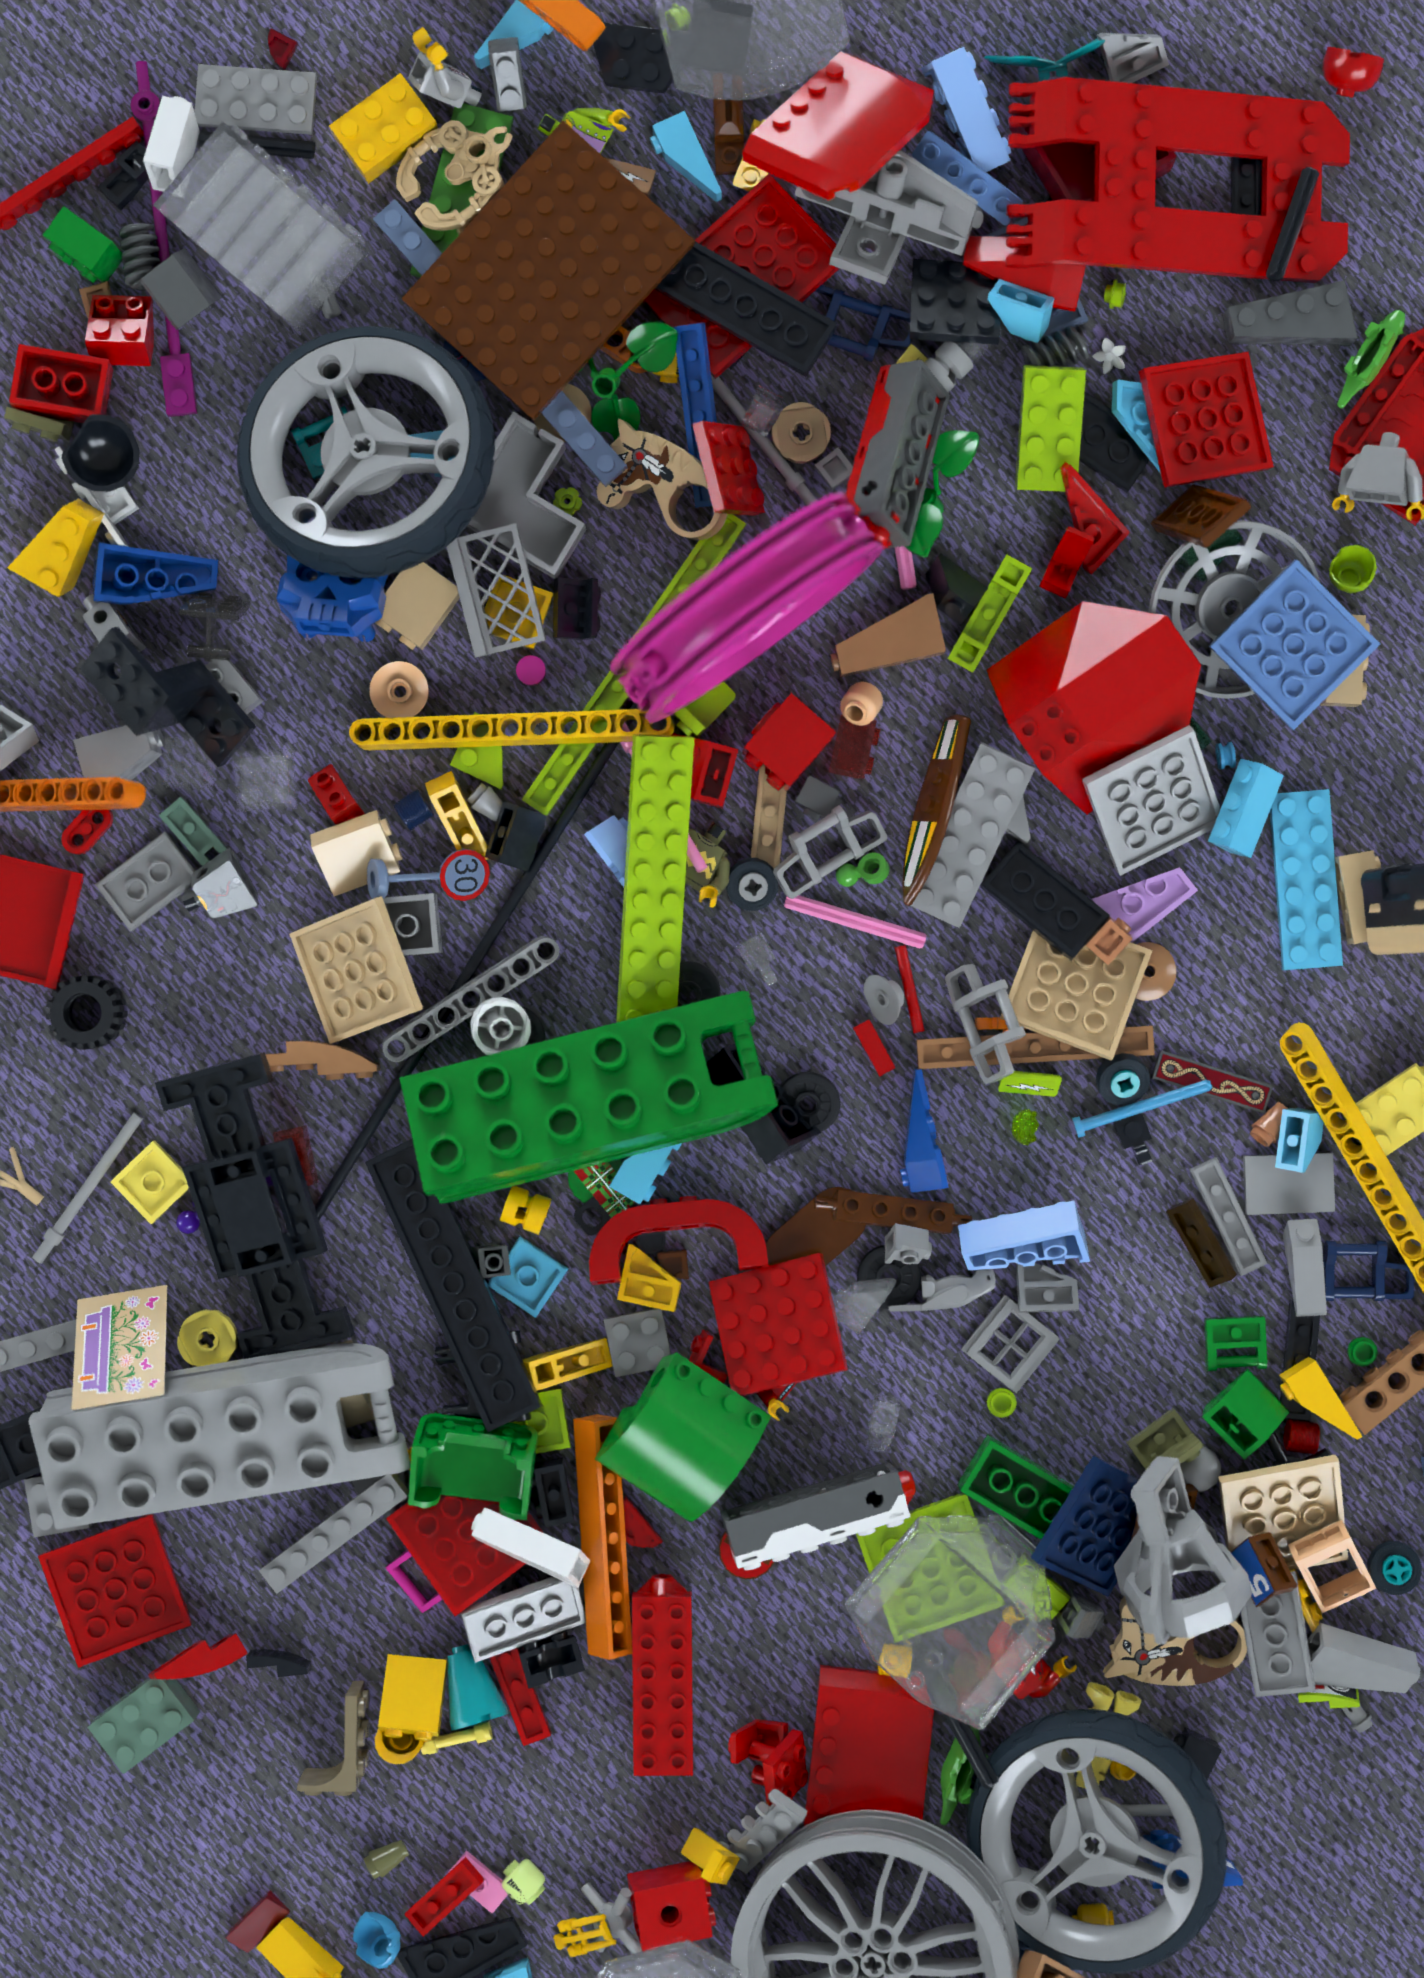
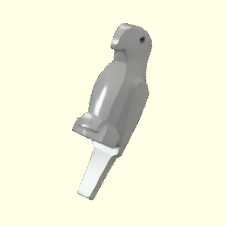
(951, 1291)

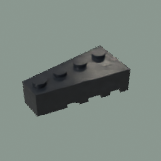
(780, 1130)

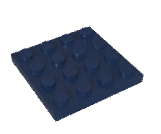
(1091, 1527)

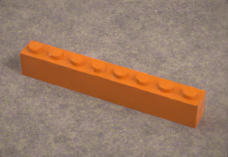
(602, 1542)

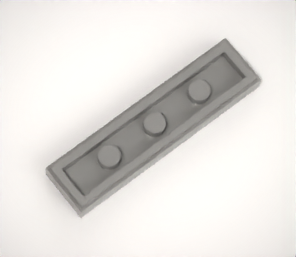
(1228, 1216)

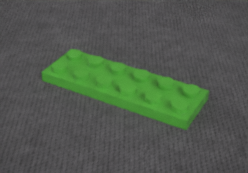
(449, 196)

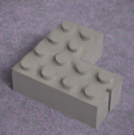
(517, 478)

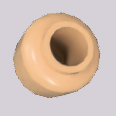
(861, 703)

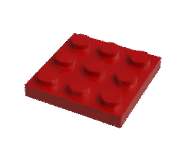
(729, 468)

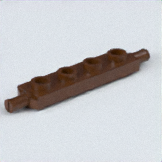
(888, 1210)

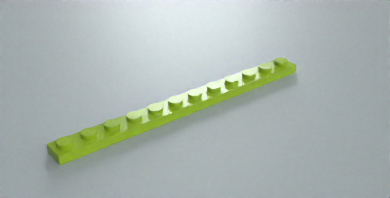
(611, 694)

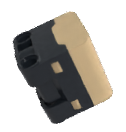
(1394, 908)

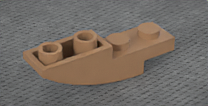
(330, 1059)

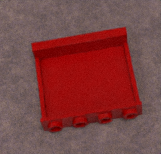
(36, 919)

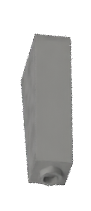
(1360, 1662)

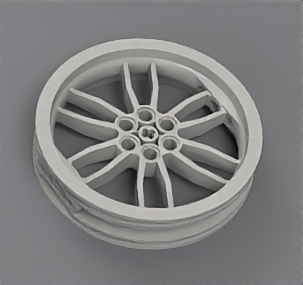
(876, 1953)

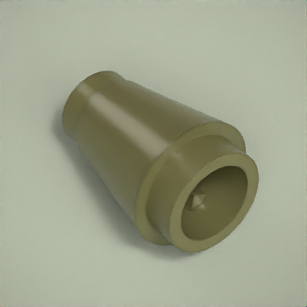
(384, 1859)

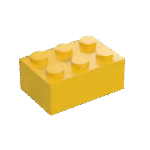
(383, 127)

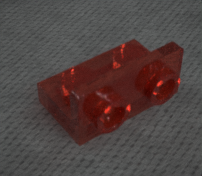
(853, 748)

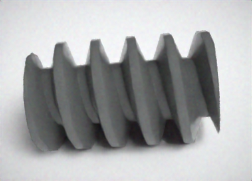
(137, 253)
(1057, 349)

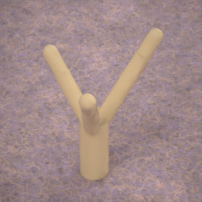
(21, 1185)

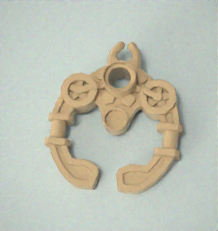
(463, 168)

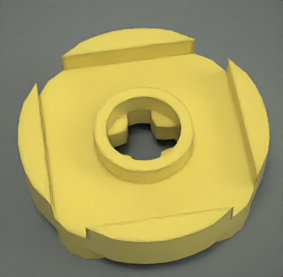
(192, 1332)

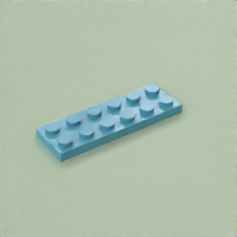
(1305, 880)

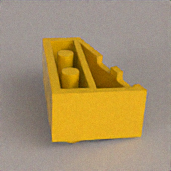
(60, 548)

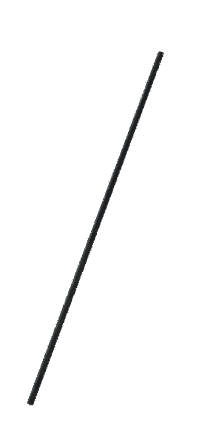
(470, 968)

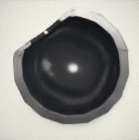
(102, 454)

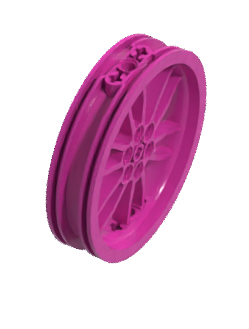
(745, 606)

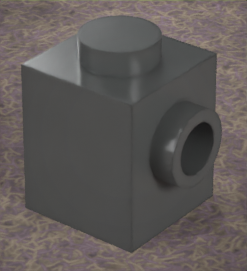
(817, 798)

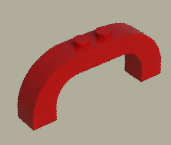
(664, 1216)

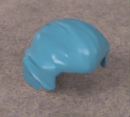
(376, 1939)

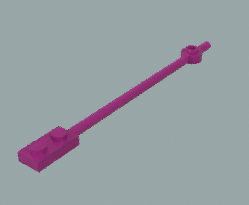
(175, 367)

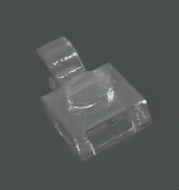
(758, 955)

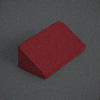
(257, 1922)

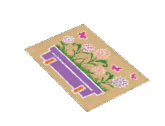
(120, 1347)

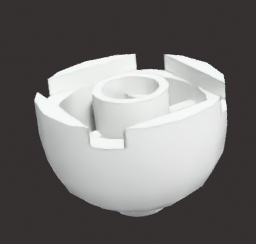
(500, 1025)

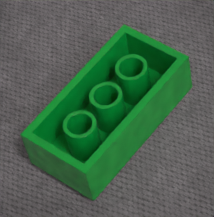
(1014, 1486)

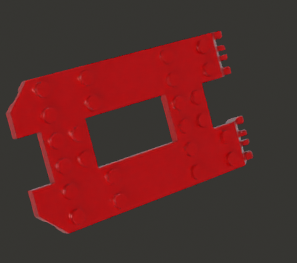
(1124, 225)

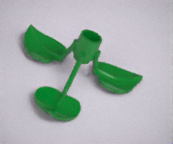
(655, 349)
(952, 456)

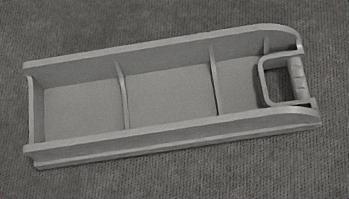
(218, 1436)

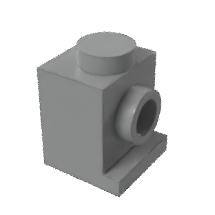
(907, 1244)

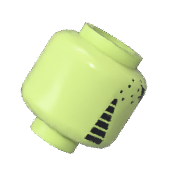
(523, 1881)

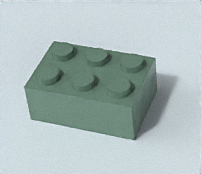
(143, 1721)

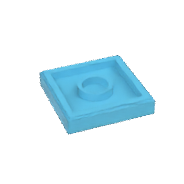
(531, 1278)

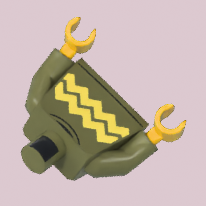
(715, 877)

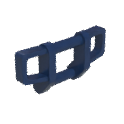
(882, 313)
(1379, 1256)

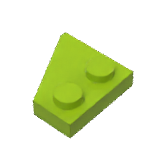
(481, 762)

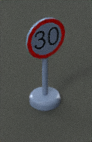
(461, 876)

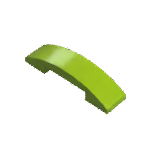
(989, 613)

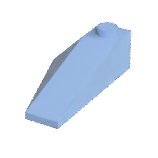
(610, 842)

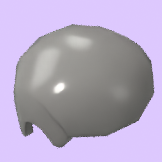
(1203, 1470)

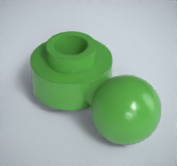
(848, 874)

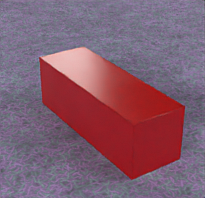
(874, 1047)

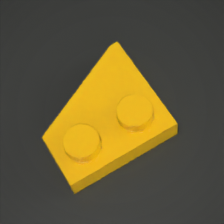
(647, 1282)

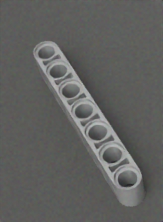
(455, 999)

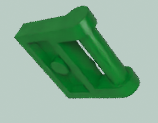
(1235, 1333)

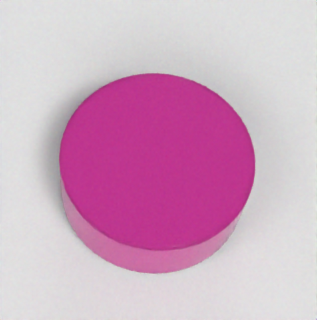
(531, 670)

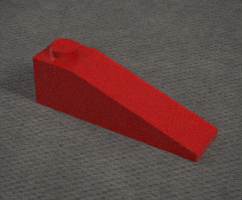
(1060, 281)

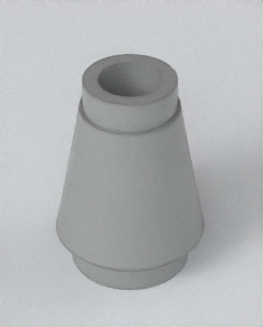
(485, 801)

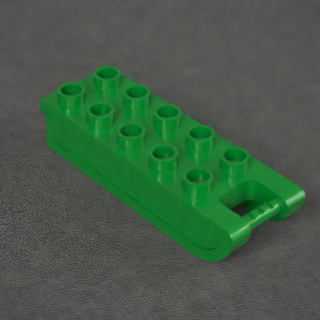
(582, 1099)

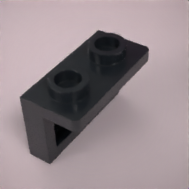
(576, 608)

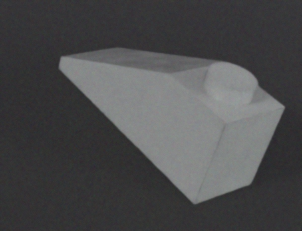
(1305, 1266)

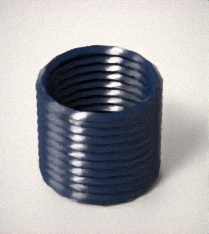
(413, 809)

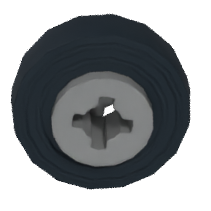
(750, 873)

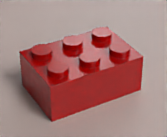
(60, 384)

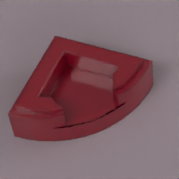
(281, 48)

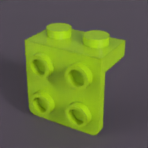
(704, 711)

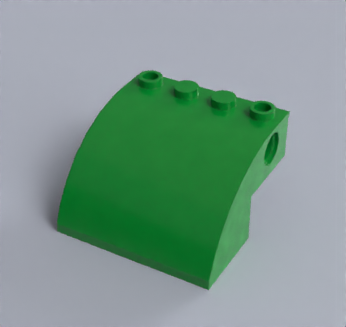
(683, 1438)

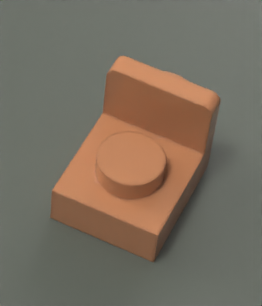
(1110, 939)

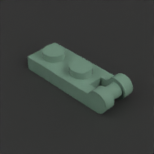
(191, 830)

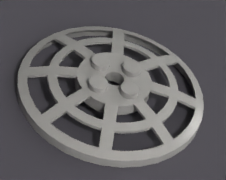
(1219, 591)

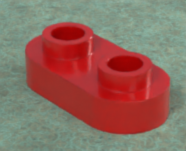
(86, 826)

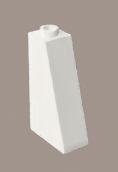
(531, 1546)

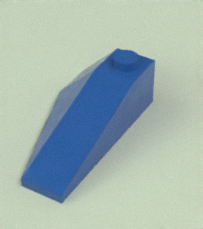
(922, 1157)

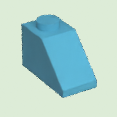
(1022, 309)
(1298, 1138)

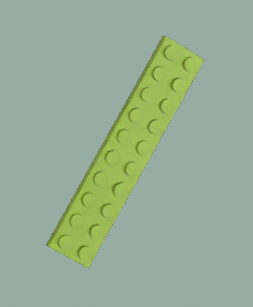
(654, 874)

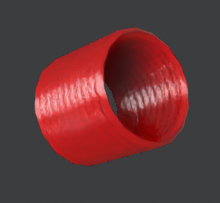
(1301, 1436)

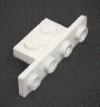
(114, 504)

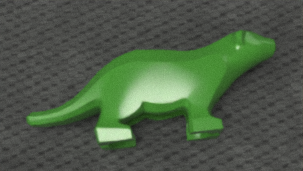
(1371, 355)
(956, 1779)

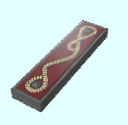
(1225, 1085)

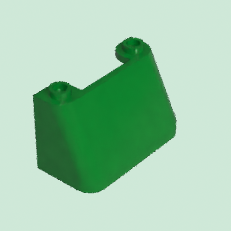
(466, 1461)

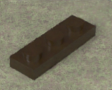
(1201, 1243)

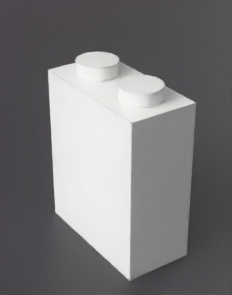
(171, 141)

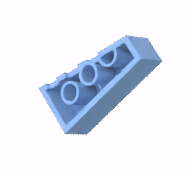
(1024, 1238)

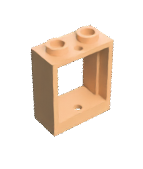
(1321, 1546)

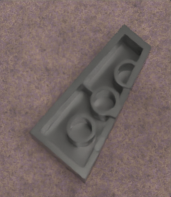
(1301, 317)

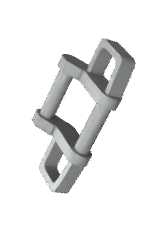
(854, 850)
(997, 1042)

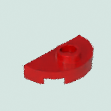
(637, 1528)

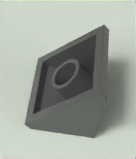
(180, 288)

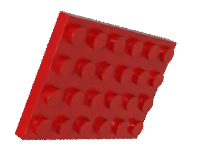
(769, 239)

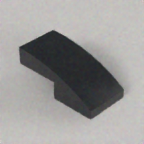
(127, 177)
(287, 1663)

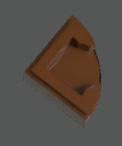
(675, 1262)

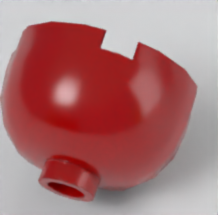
(1351, 70)

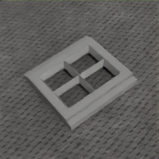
(1030, 1360)

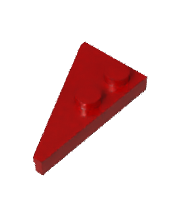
(1093, 518)

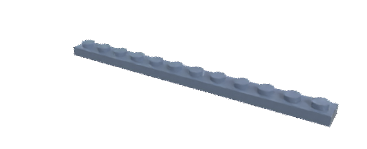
(561, 411)

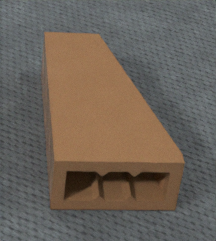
(897, 639)

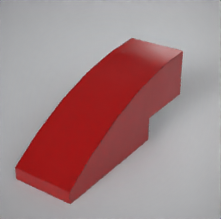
(201, 1659)

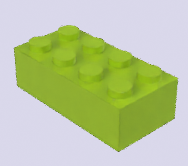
(1049, 425)

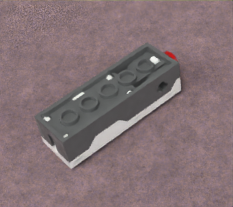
(818, 1514)

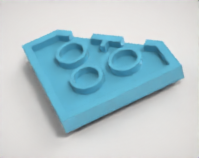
(1131, 412)

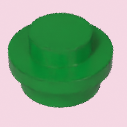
(1362, 1351)

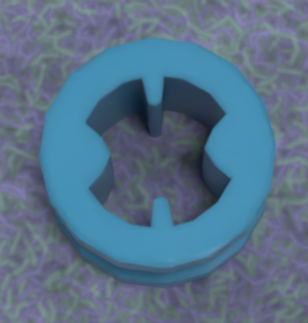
(1225, 755)

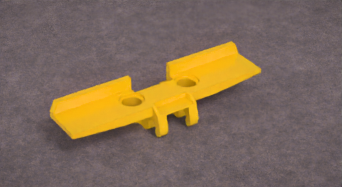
(297, 1953)

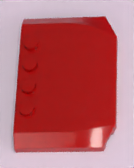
(840, 127)
(1389, 405)
(867, 1746)

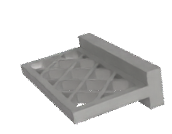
(470, 595)

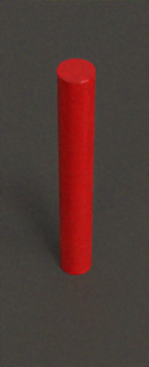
(909, 989)

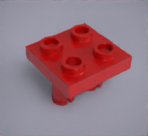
(782, 1765)

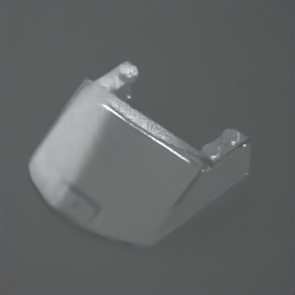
(748, 44)

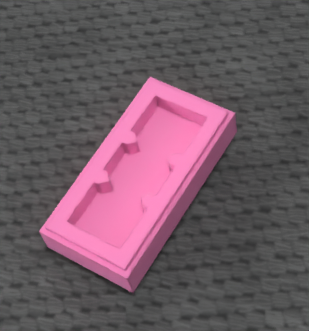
(490, 1892)

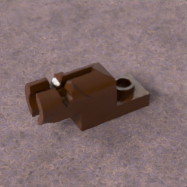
(728, 135)

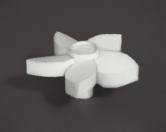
(1110, 355)

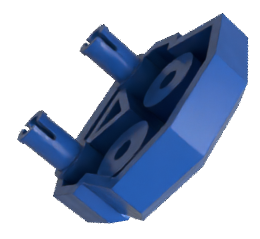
(330, 602)

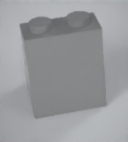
(118, 752)

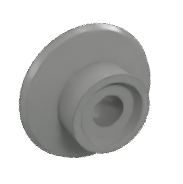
(883, 998)

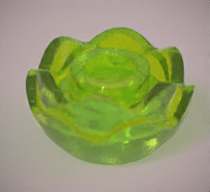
(1024, 1126)

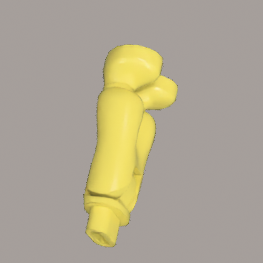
(1102, 1698)

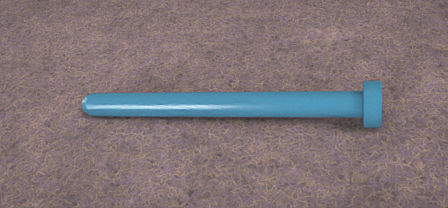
(1140, 1107)

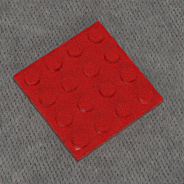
(1206, 419)
(778, 1325)
(448, 1553)
(115, 1590)

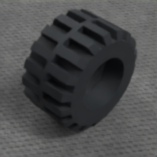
(111, 1012)

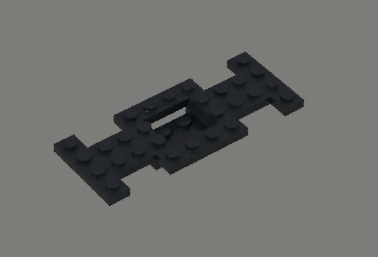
(240, 1213)

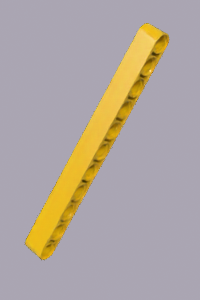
(497, 724)
(1357, 1155)

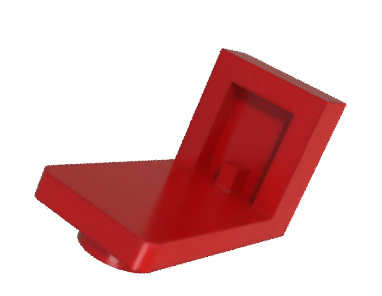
(1066, 562)
(334, 795)
(761, 1730)

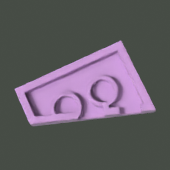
(1147, 901)

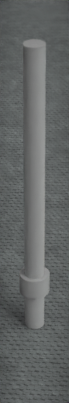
(793, 480)
(54, 1234)

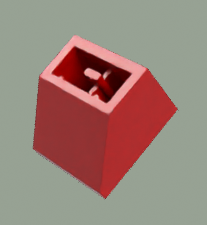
(121, 329)

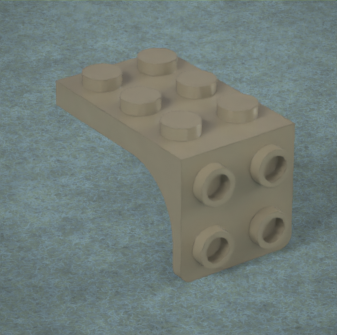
(347, 1775)

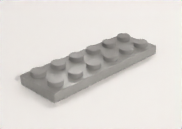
(973, 832)

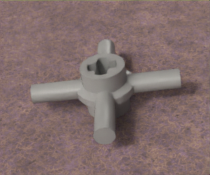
(617, 1916)

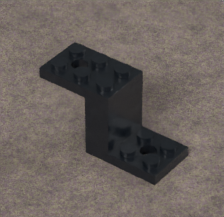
(167, 697)

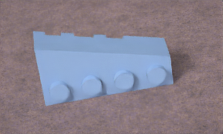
(968, 109)

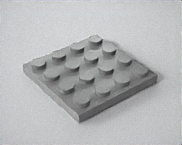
(1153, 800)

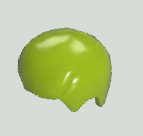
(1352, 569)

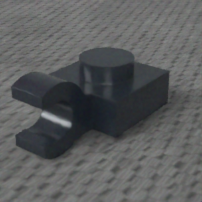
(1132, 1133)

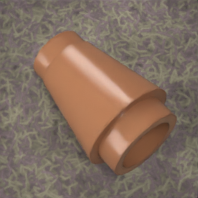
(1267, 1127)

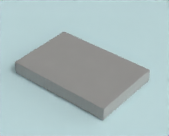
(147, 881)
(1286, 1191)

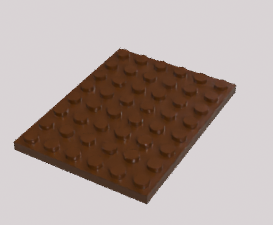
(548, 270)

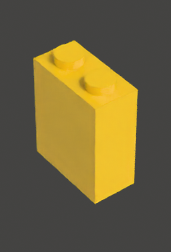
(413, 1696)

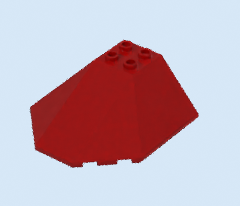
(1096, 691)

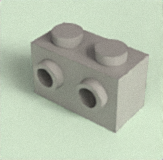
(235, 684)

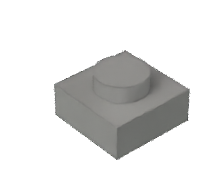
(834, 468)

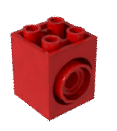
(787, 742)
(671, 1905)

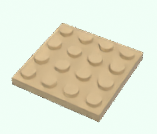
(356, 970)
(1077, 999)
(1285, 1501)

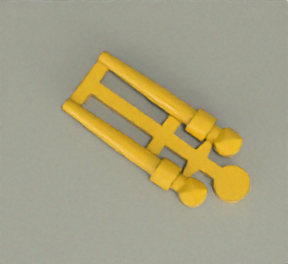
(576, 1924)

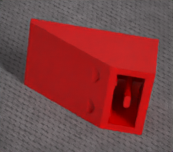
(711, 771)

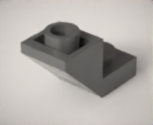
(492, 1260)

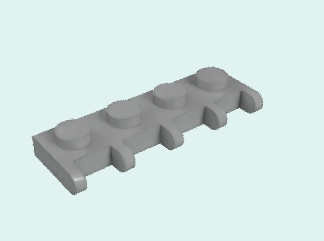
(766, 1831)

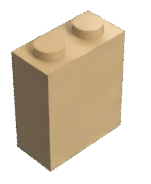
(418, 605)
(349, 846)

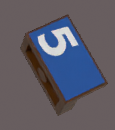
(1265, 1567)

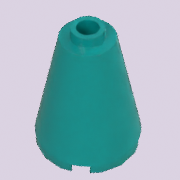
(471, 1691)

